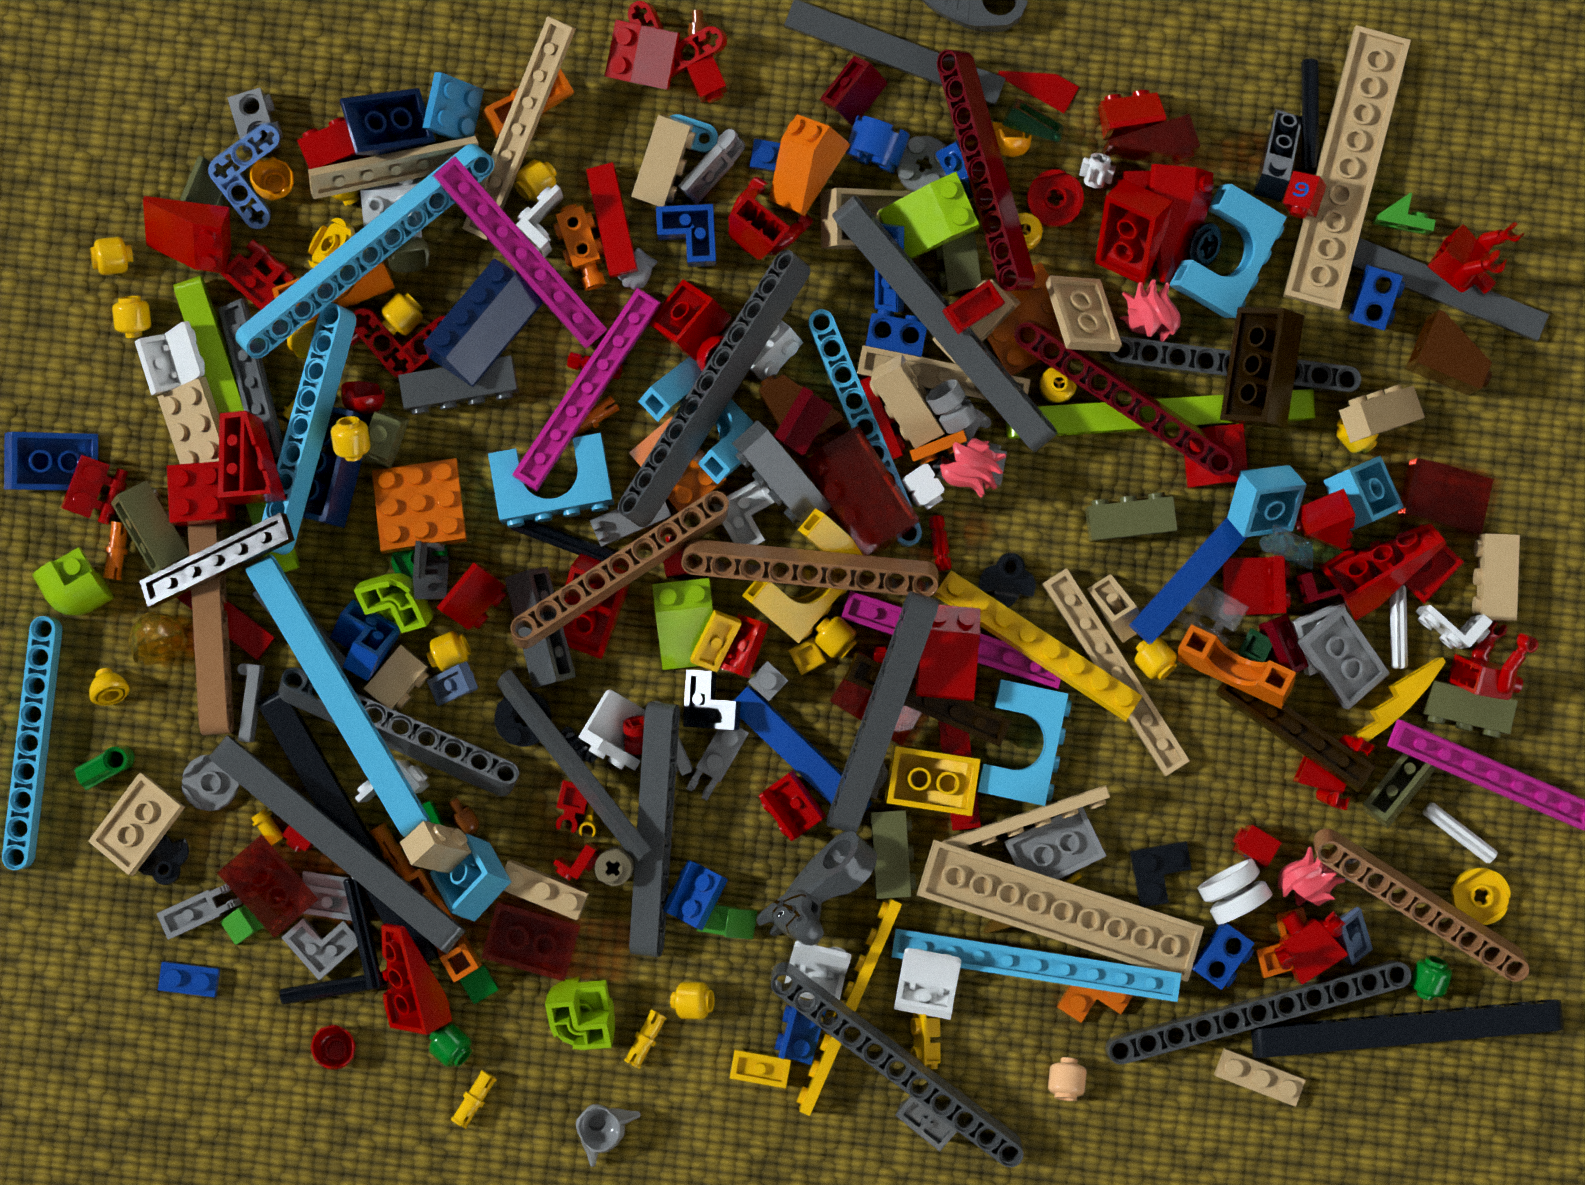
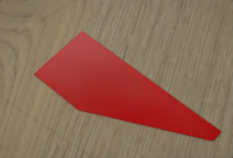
(1044, 86)

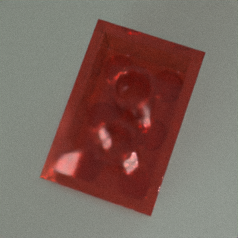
(531, 940)

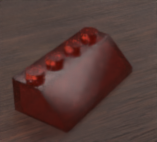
(862, 492)

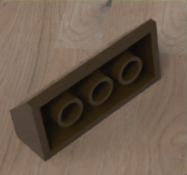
(1262, 366)

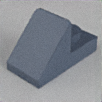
(452, 683)
(1355, 936)

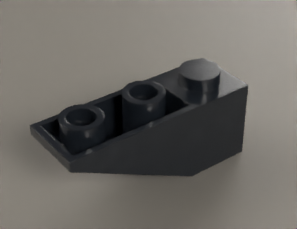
(1278, 156)

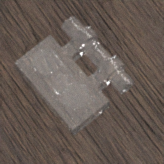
(1216, 605)

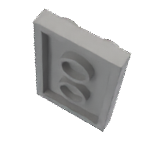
(1343, 657)
(1057, 846)

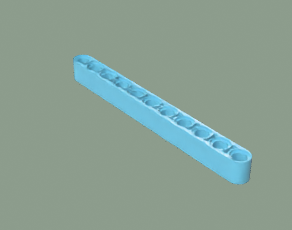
(352, 257)
(337, 694)

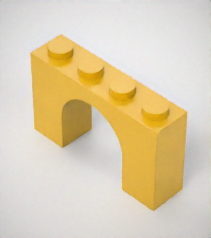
(799, 614)

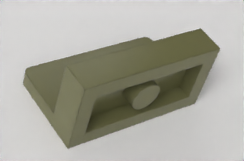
(201, 187)

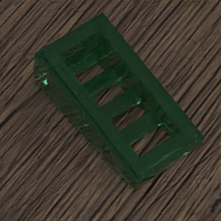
(1032, 121)

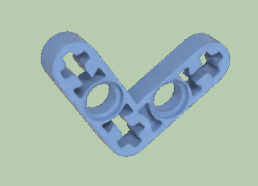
(236, 177)

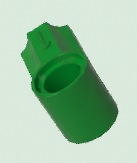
(103, 767)

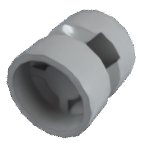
(949, 402)

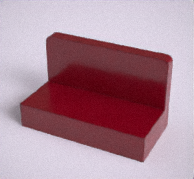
(854, 89)
(803, 421)
(1308, 591)
(1284, 642)

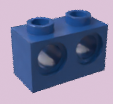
(1368, 295)
(897, 326)
(1216, 951)

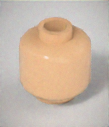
(1067, 1079)

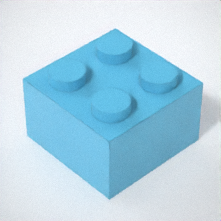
(1368, 491)
(1266, 499)
(473, 882)

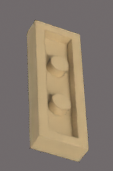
(1259, 1077)

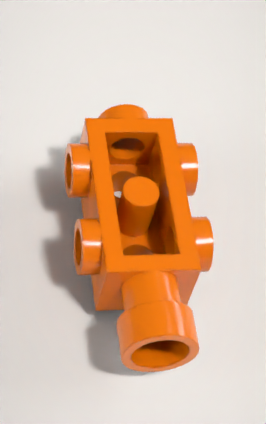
(577, 237)

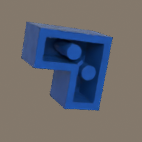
(690, 223)
(367, 637)

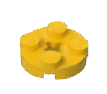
(329, 239)
(1483, 879)

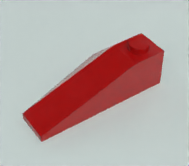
(1191, 197)
(1327, 520)
(1380, 570)
(413, 994)

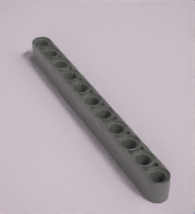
(927, 305)
(714, 388)
(337, 844)
(1271, 1015)
(892, 1052)

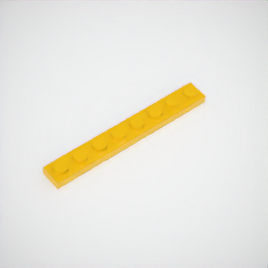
(1041, 647)
(853, 993)

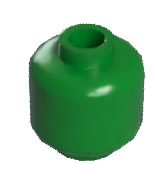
(1431, 977)
(450, 1045)

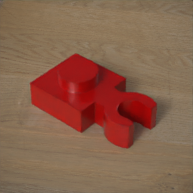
(571, 802)

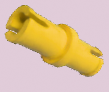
(645, 1039)
(473, 1099)

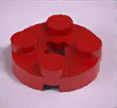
(1064, 185)

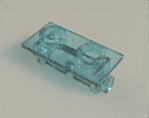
(1291, 546)

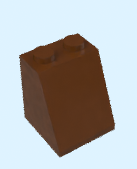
(1449, 356)
(779, 395)

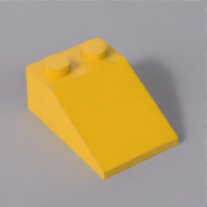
(932, 780)

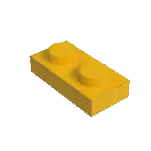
(715, 641)
(760, 1068)

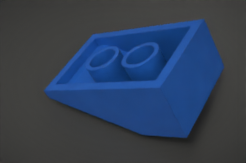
(44, 459)

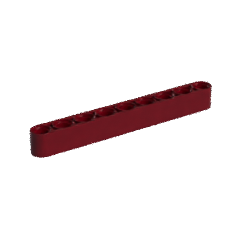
(985, 170)
(1139, 398)

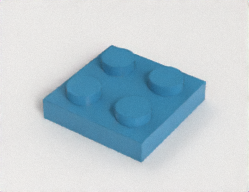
(452, 107)

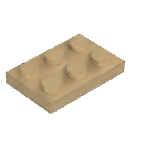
(1083, 313)
(192, 421)
(136, 824)

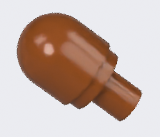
(697, 25)
(463, 817)

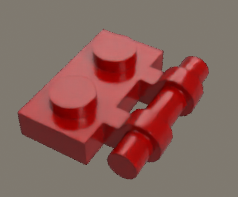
(250, 281)
(86, 486)

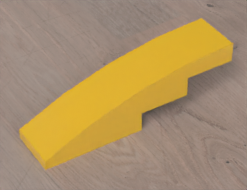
(1405, 694)

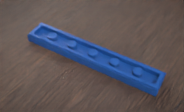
(1187, 581)
(790, 744)

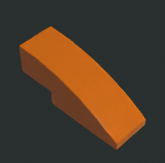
(496, 113)

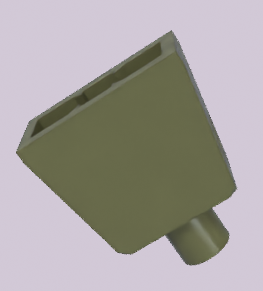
(386, 435)

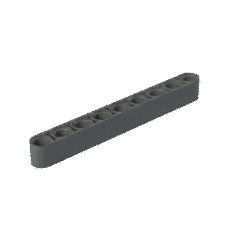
(1219, 368)
(882, 711)
(409, 742)
(655, 827)

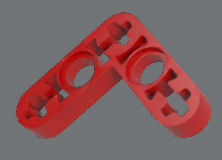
(703, 35)
(406, 351)

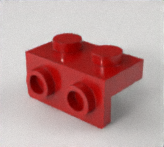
(791, 806)
(585, 861)

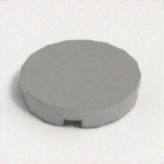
(208, 785)

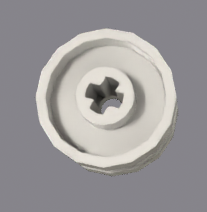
(1235, 891)

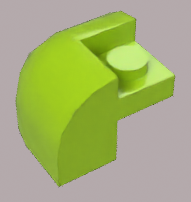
(72, 584)
(394, 599)
(581, 1013)

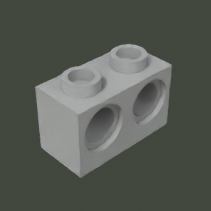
(247, 122)

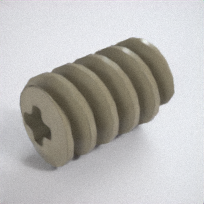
(605, 871)

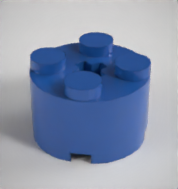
(876, 142)

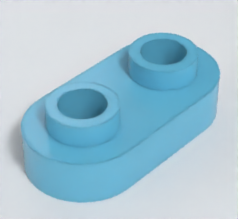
(700, 128)

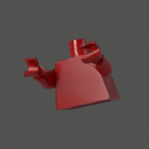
(759, 229)
(1465, 260)
(1489, 678)
(1328, 785)
(1310, 945)

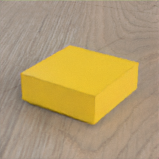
(807, 656)

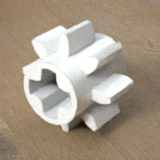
(1097, 170)

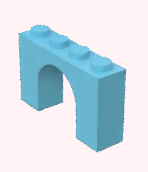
(1259, 229)
(670, 393)
(589, 491)
(1048, 710)

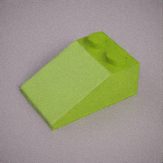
(932, 215)
(681, 617)

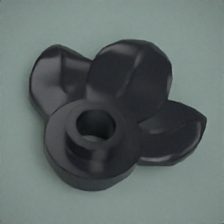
(1005, 584)
(168, 855)

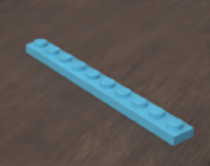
(1045, 965)

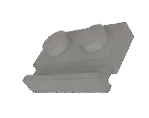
(330, 893)

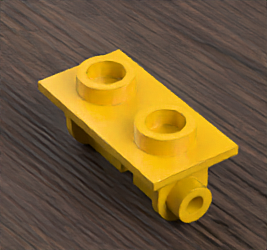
(922, 1029)

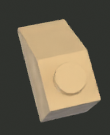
(1115, 606)

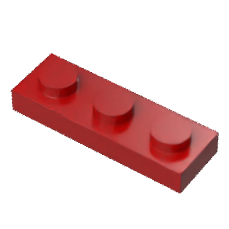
(894, 442)

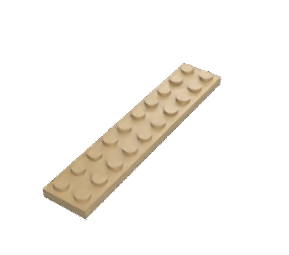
(1347, 167)
(1059, 910)

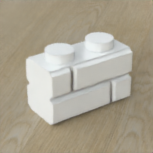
(923, 487)

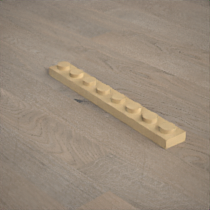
(525, 112)
(1106, 655)

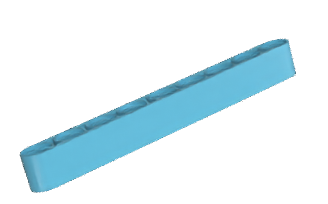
(853, 387)
(311, 414)
(23, 755)

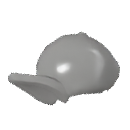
(602, 1129)

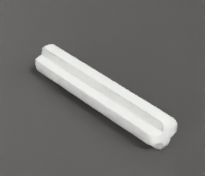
(1398, 629)
(1460, 832)

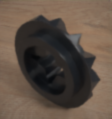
(1201, 251)
(578, 745)

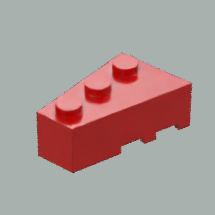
(246, 461)

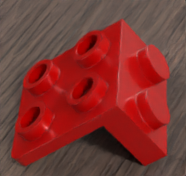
(1258, 583)

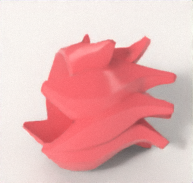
(1152, 311)
(972, 466)
(1309, 880)

